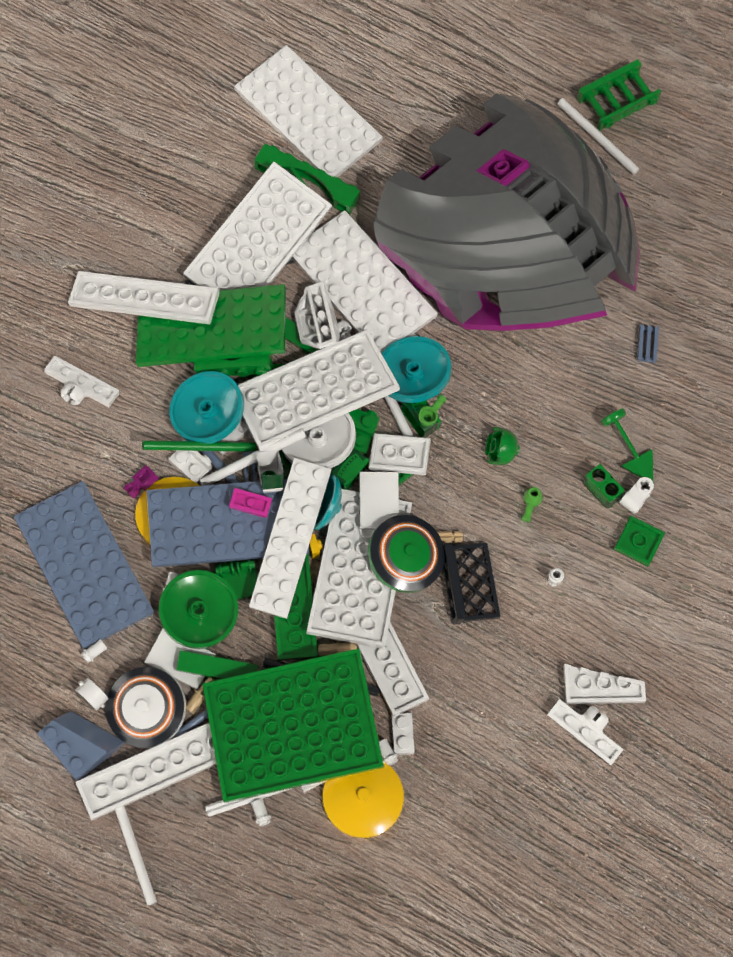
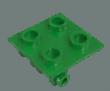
(240, 576)

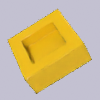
(315, 547)

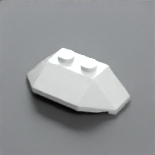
(316, 317)

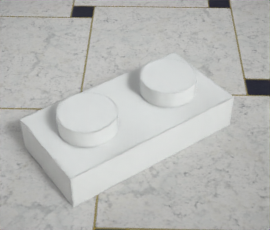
(403, 734)

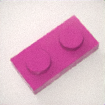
(250, 503)

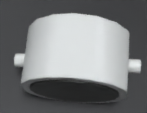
(91, 694)

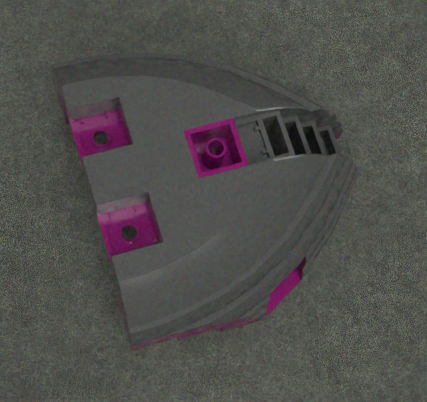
(514, 214)

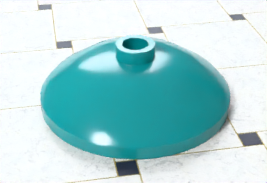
(330, 503)

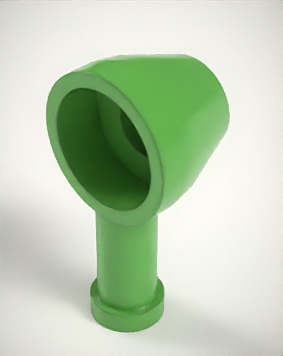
(431, 412)
(531, 502)

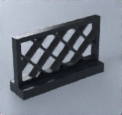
(454, 588)

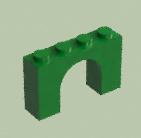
(241, 367)

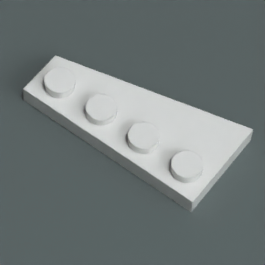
(593, 687)

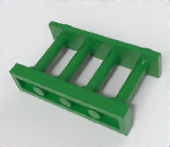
(617, 79)

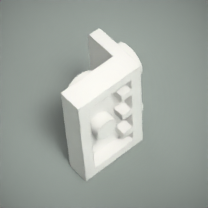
(191, 464)

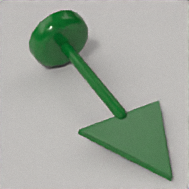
(640, 466)

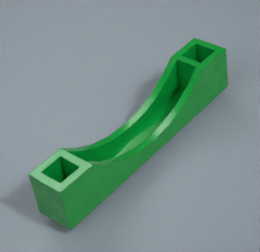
(342, 196)

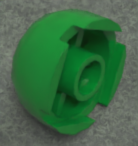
(501, 446)

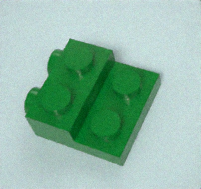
(365, 426)

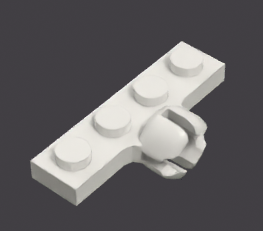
(80, 384)
(587, 730)

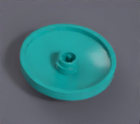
(419, 367)
(206, 407)

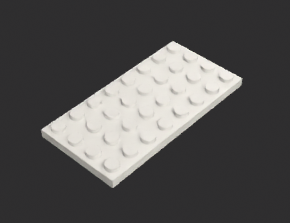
(308, 113)
(259, 234)
(363, 282)
(316, 389)
(348, 596)

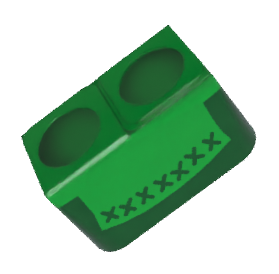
(411, 412)
(349, 469)
(601, 495)

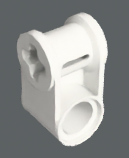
(636, 497)

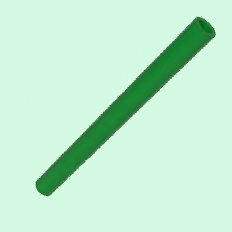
(198, 446)

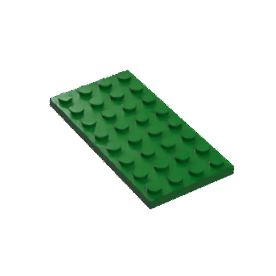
(242, 325)

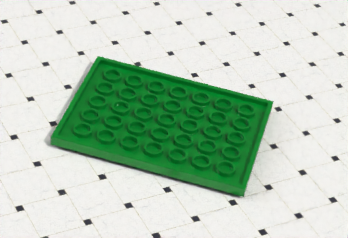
(292, 725)

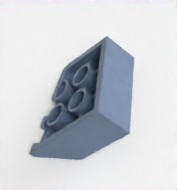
(79, 743)

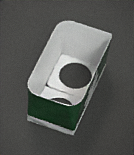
(268, 462)

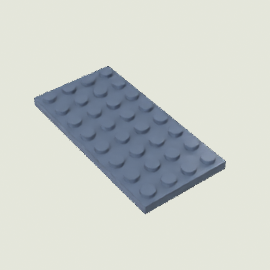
(200, 527)
(83, 565)

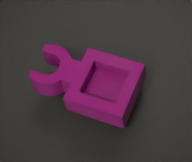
(142, 480)

